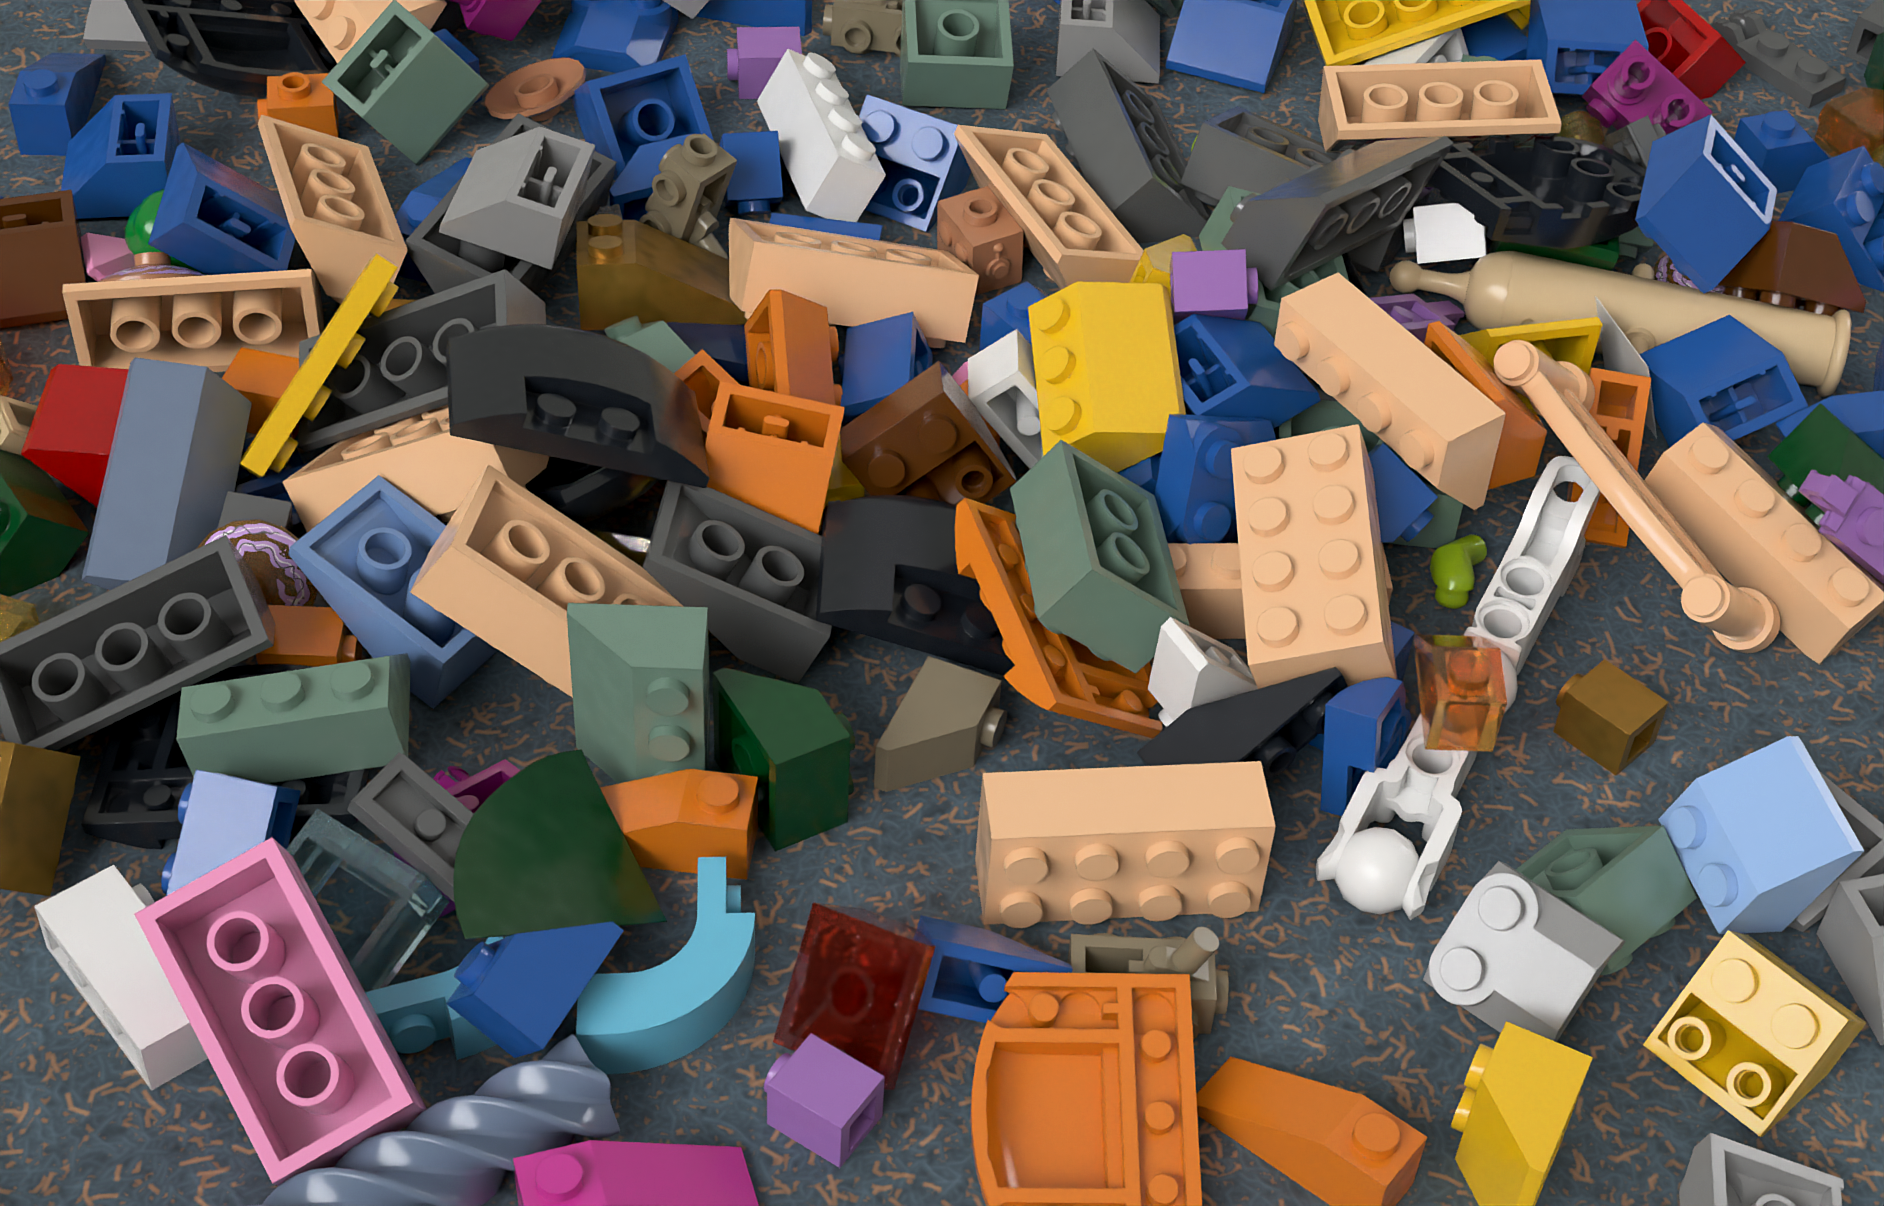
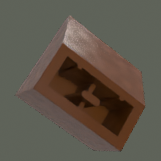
(38, 256)
(1795, 270)
(926, 444)

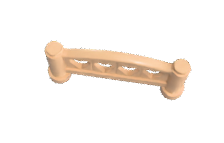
(1563, 397)

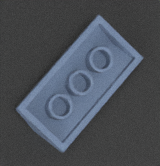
(166, 469)

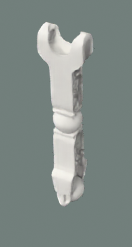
(1378, 865)

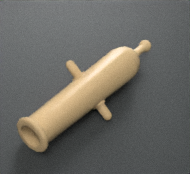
(1534, 289)

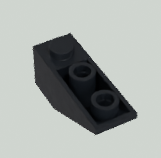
(1250, 726)

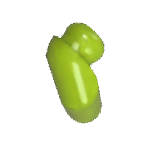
(1453, 569)

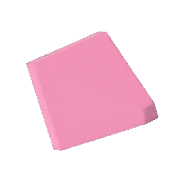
(105, 255)

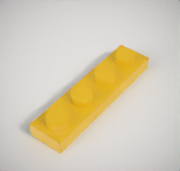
(306, 391)

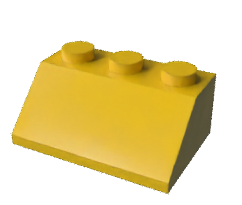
(1106, 369)

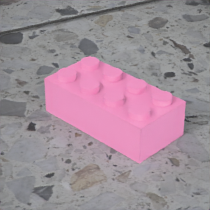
(280, 1012)

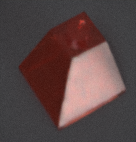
(856, 986)

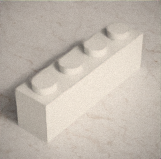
(820, 137)

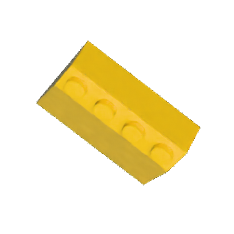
(1367, 28)

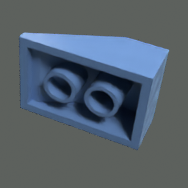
(365, 567)

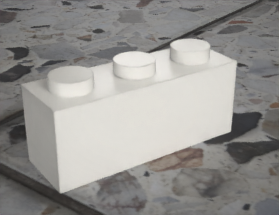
(117, 973)

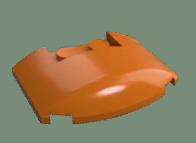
(1048, 666)
(1088, 1093)

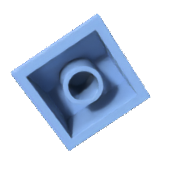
(1761, 838)

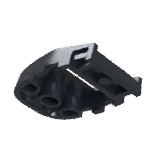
(1545, 194)

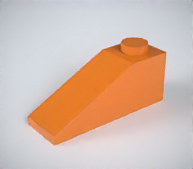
(1621, 413)
(687, 817)
(1314, 1133)

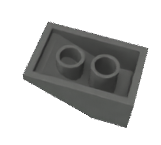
(747, 570)

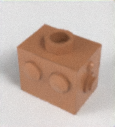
(982, 236)

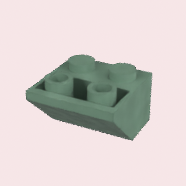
(405, 82)

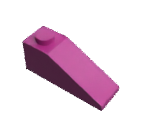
(634, 1175)

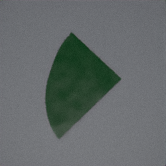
(548, 857)

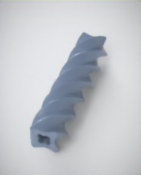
(467, 1143)

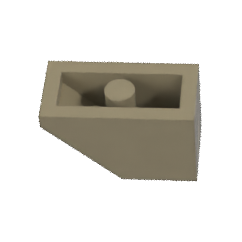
(939, 726)

